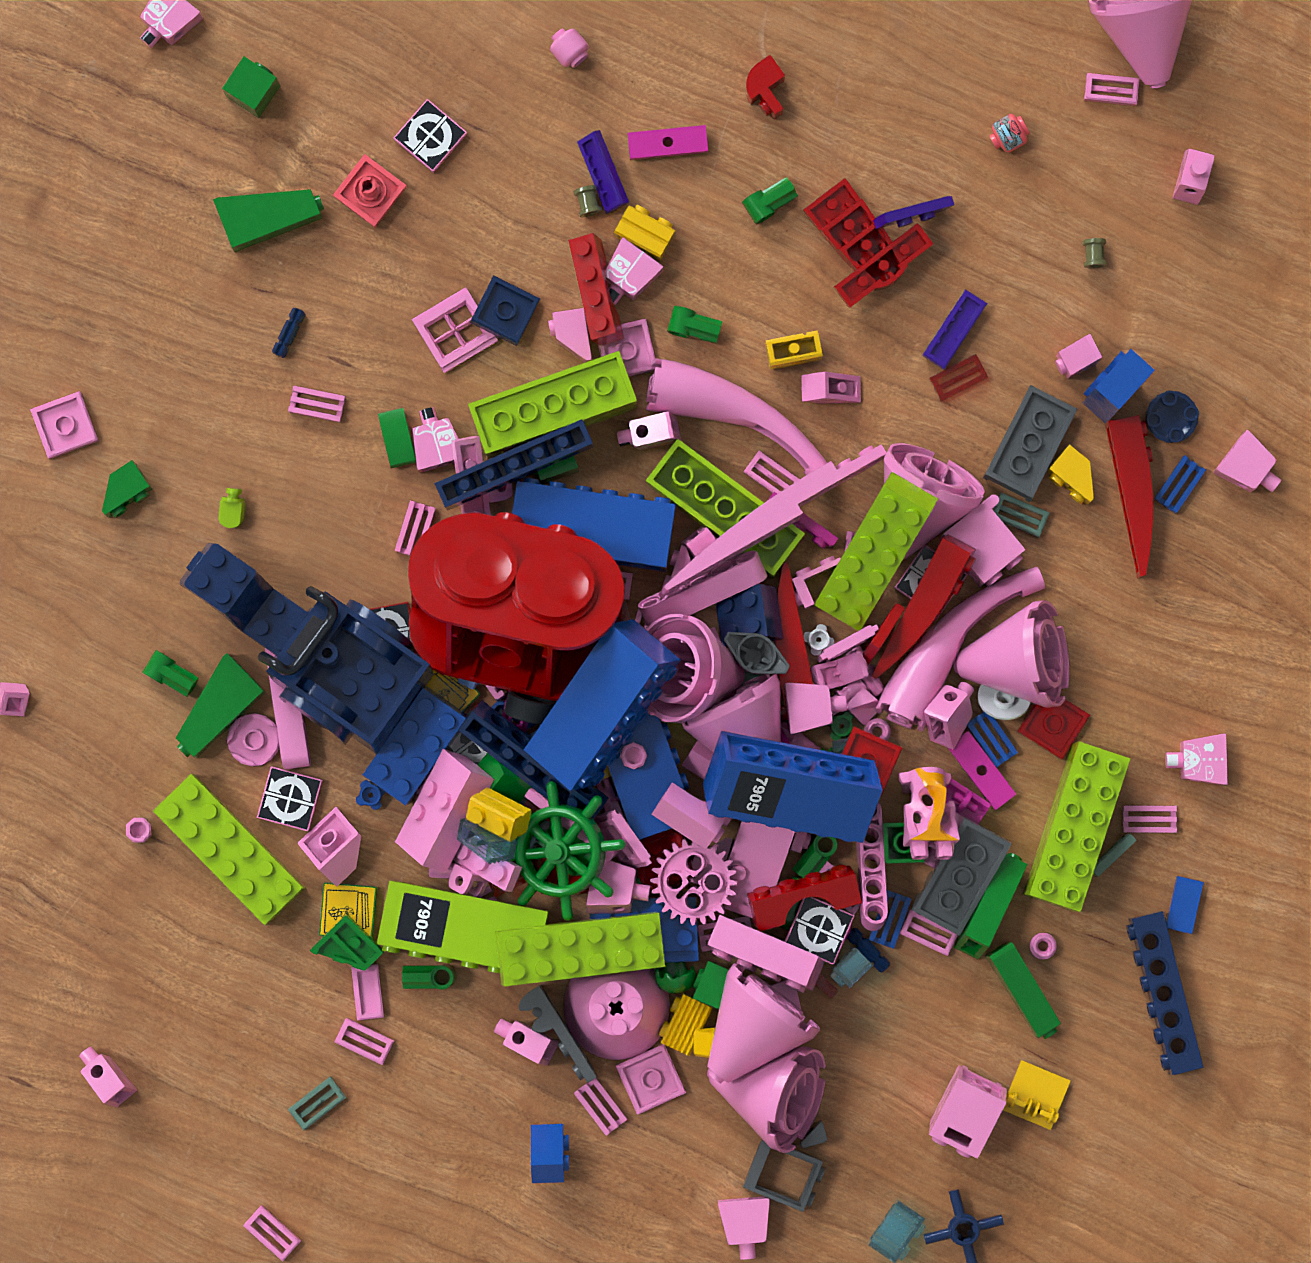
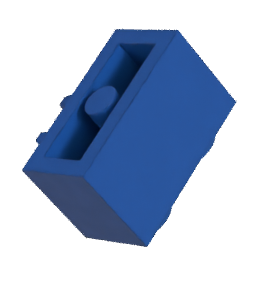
(548, 1153)

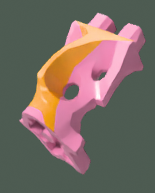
(930, 830)

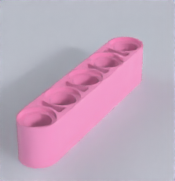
(707, 589)
(290, 730)
(874, 877)

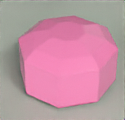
(633, 755)
(138, 830)

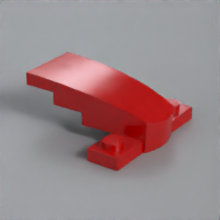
(869, 251)

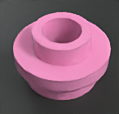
(881, 724)
(1051, 949)

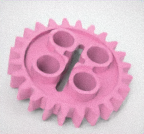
(710, 899)

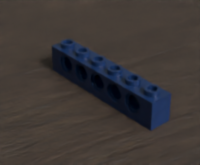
(514, 465)
(507, 745)
(1189, 1057)

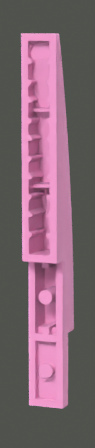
(773, 515)

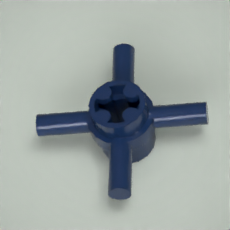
(959, 1218)

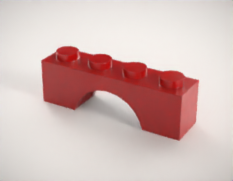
(599, 309)
(772, 904)

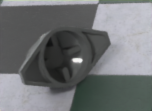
(756, 653)

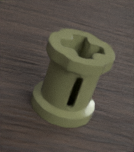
(587, 201)
(1094, 253)

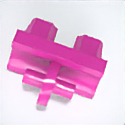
(966, 802)

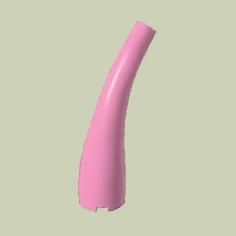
(703, 395)
(931, 659)

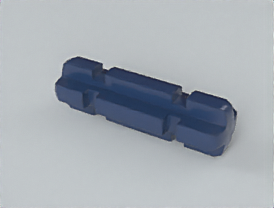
(288, 332)
(868, 950)

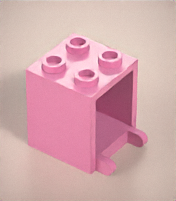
(992, 540)
(967, 1112)

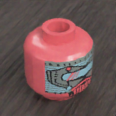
(1009, 133)

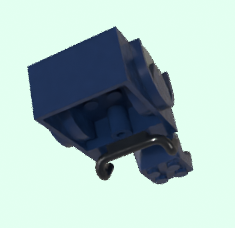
(333, 662)

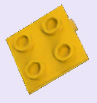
(1036, 1095)

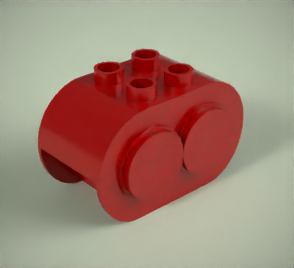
(510, 601)

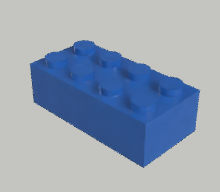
(1116, 384)
(415, 745)
(674, 934)

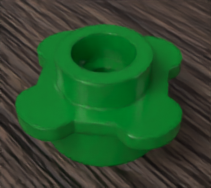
(844, 719)

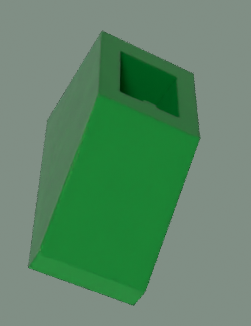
(123, 488)

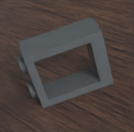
(807, 1196)

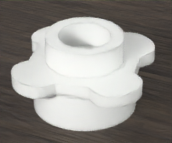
(817, 647)

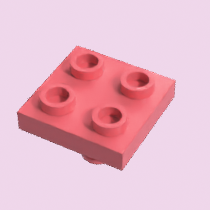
(369, 191)

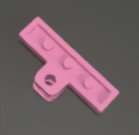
(467, 454)
(474, 868)

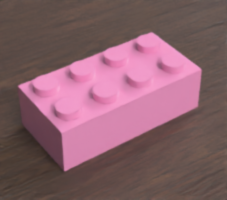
(772, 956)

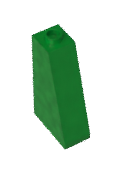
(266, 215)
(221, 703)
(991, 908)
(1023, 989)

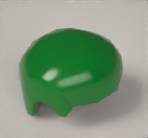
(675, 977)

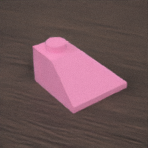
(333, 846)

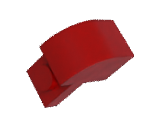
(760, 81)

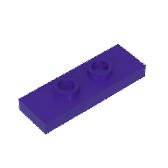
(603, 171)
(905, 216)
(954, 329)

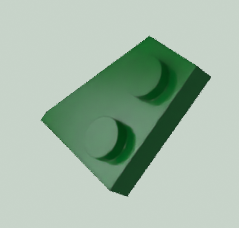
(348, 944)

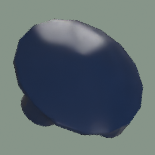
(1172, 416)

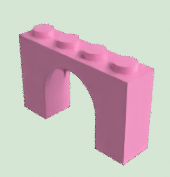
(687, 812)

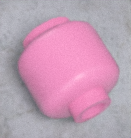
(569, 47)

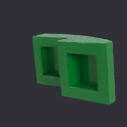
(397, 438)

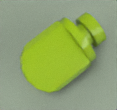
(232, 508)

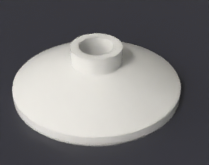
(991, 703)

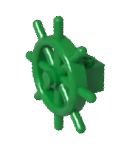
(564, 851)

